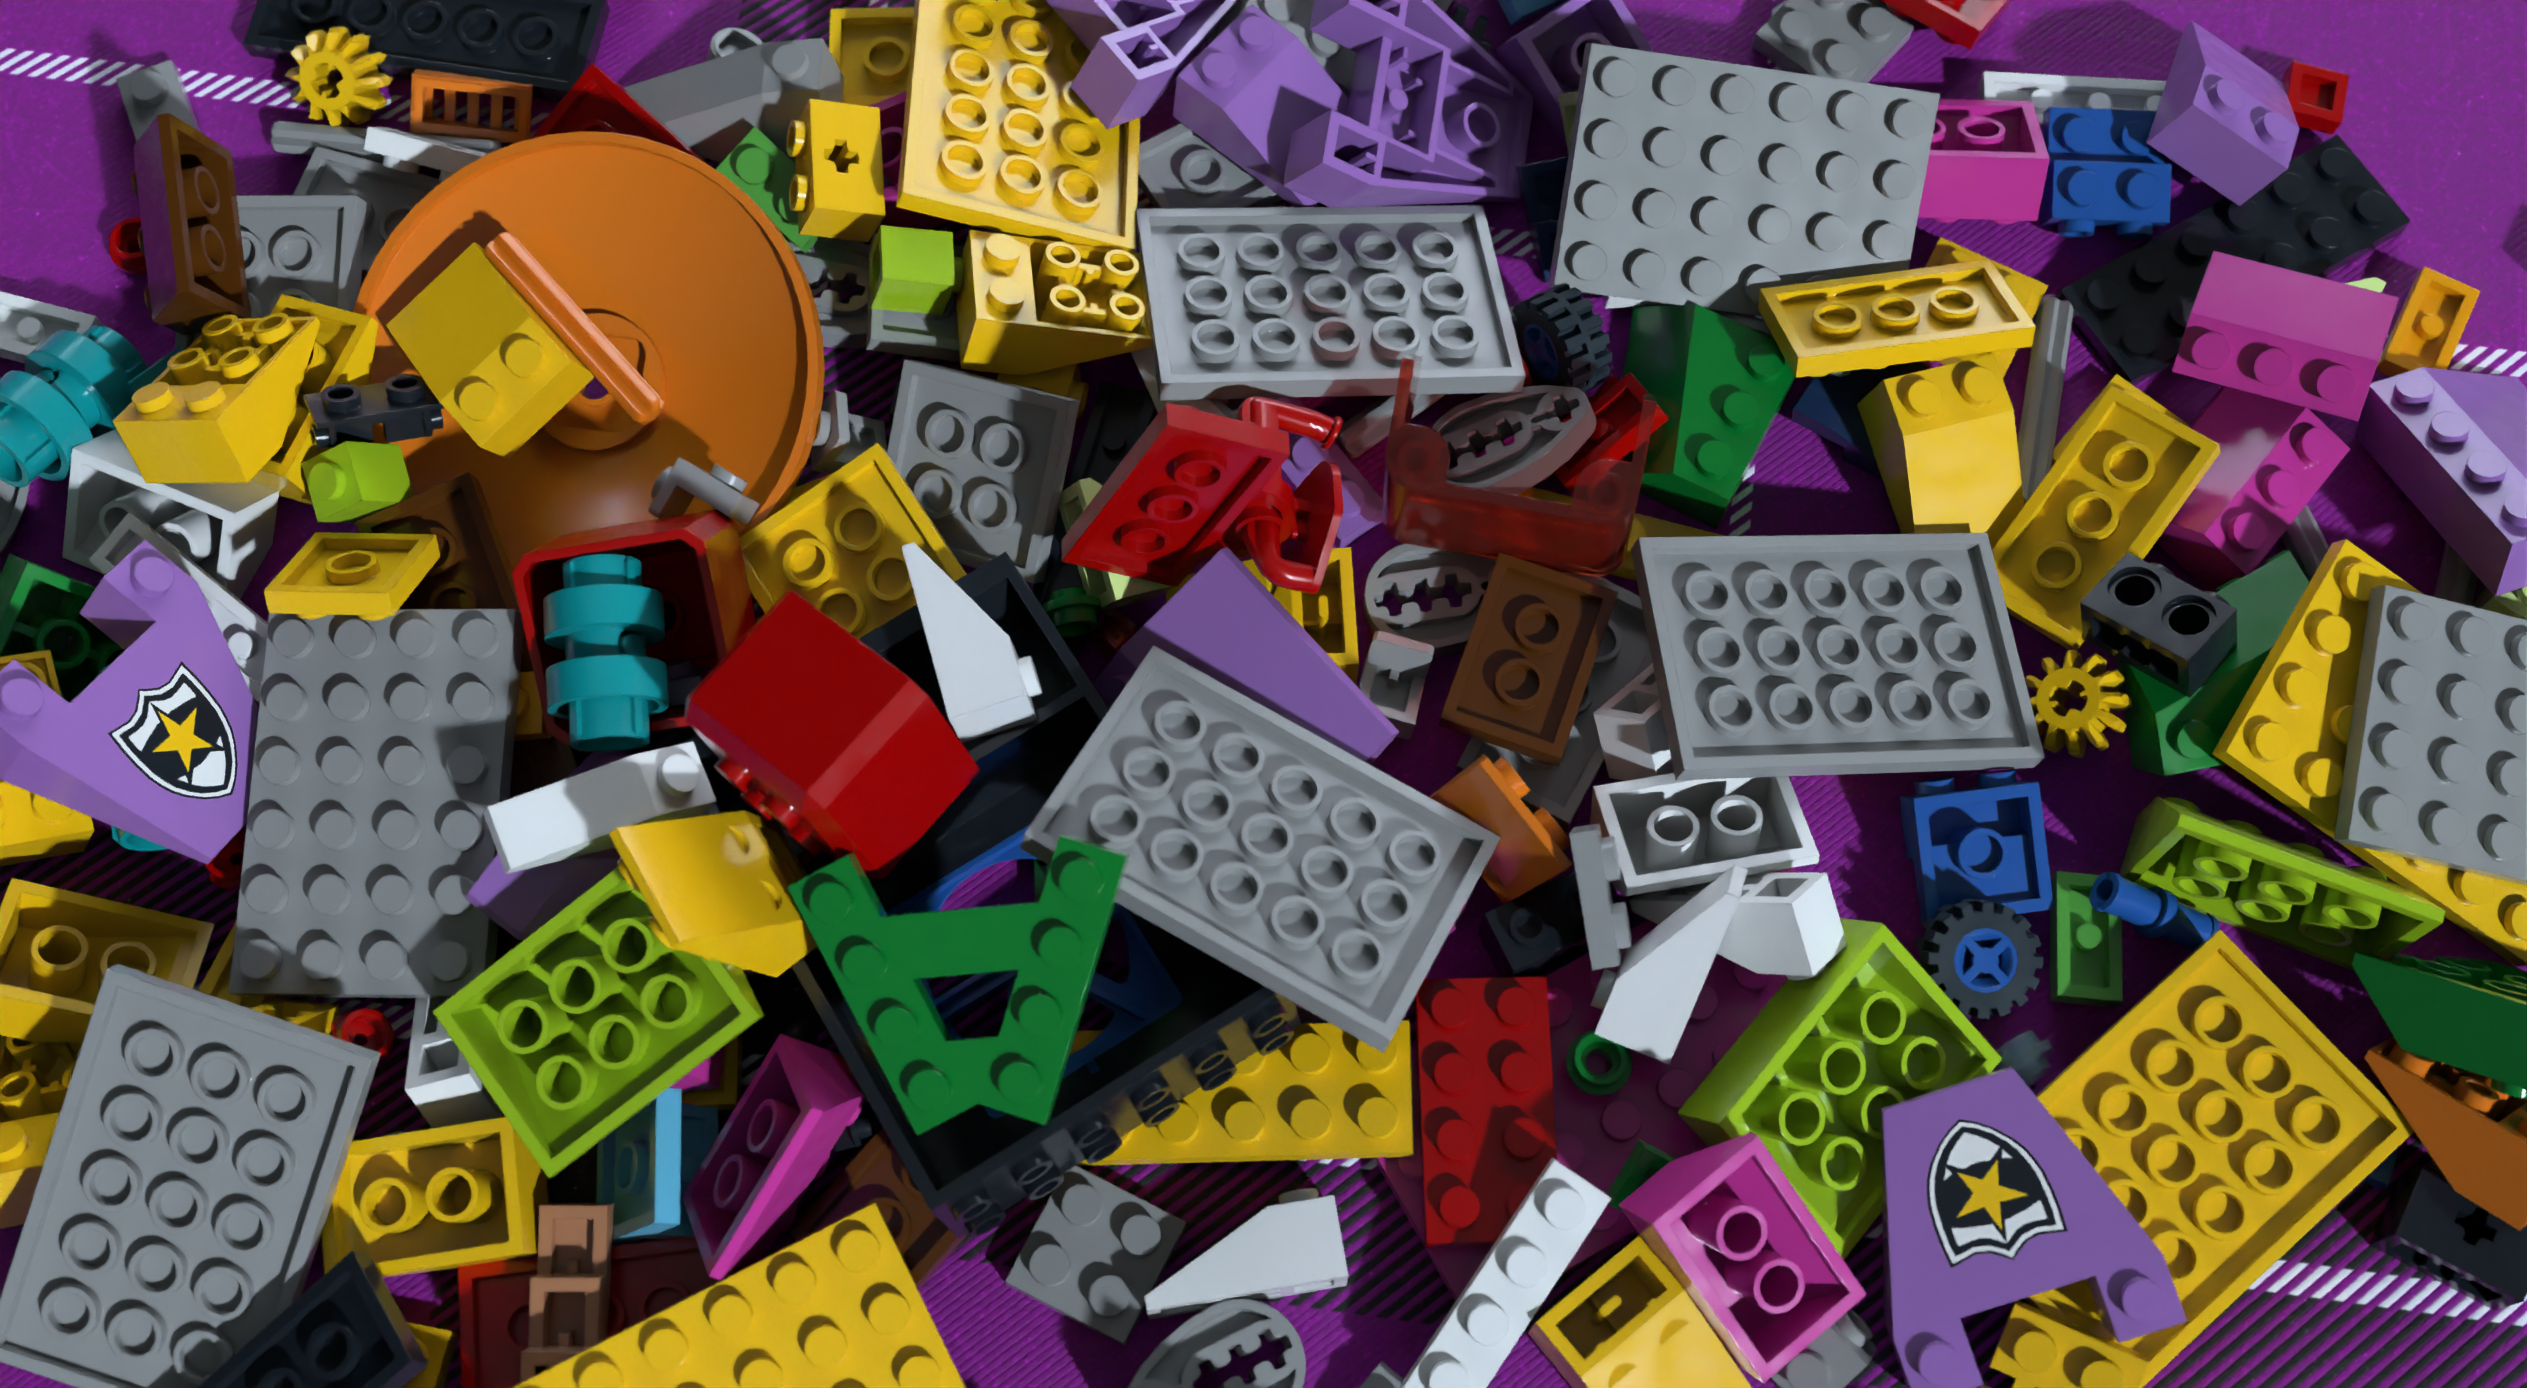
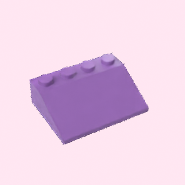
(2461, 459)
(1251, 643)

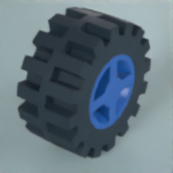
(1562, 339)
(1997, 972)

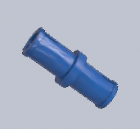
(2152, 911)

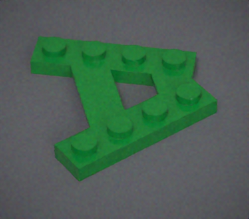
(884, 956)

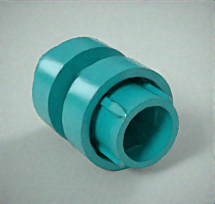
(62, 400)
(606, 678)

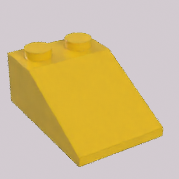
(488, 354)
(339, 356)
(1947, 448)
(64, 941)
(437, 1199)

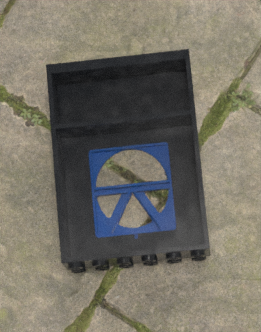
(1175, 1018)

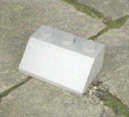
(214, 524)
(1698, 829)

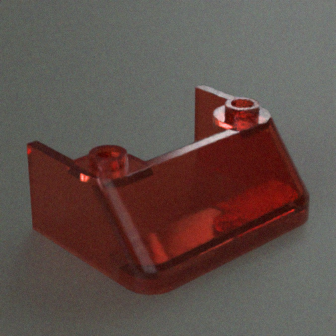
(1573, 538)

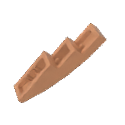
(571, 1284)

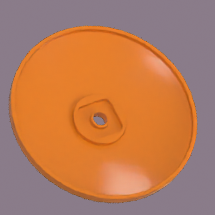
(674, 277)

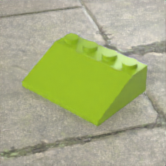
(2273, 886)
(592, 1021)
(1825, 1065)

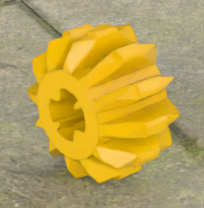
(317, 71)
(2077, 681)

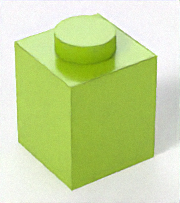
(913, 270)
(356, 480)

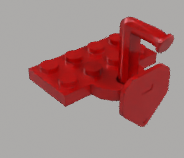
(1215, 485)

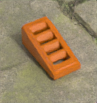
(422, 107)

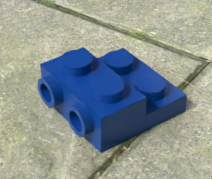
(2103, 173)
(1977, 842)

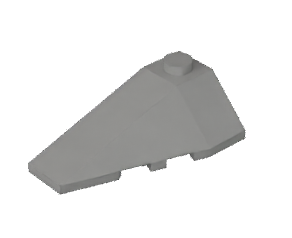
(725, 97)

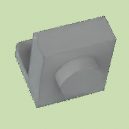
(842, 435)
(718, 488)
(1396, 678)
(1832, 1357)

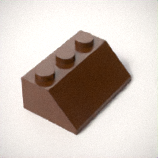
(188, 227)

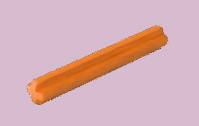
(574, 328)

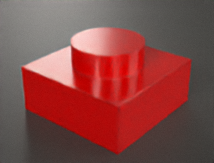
(2316, 96)

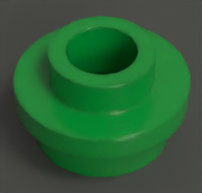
(1073, 611)
(1588, 1082)

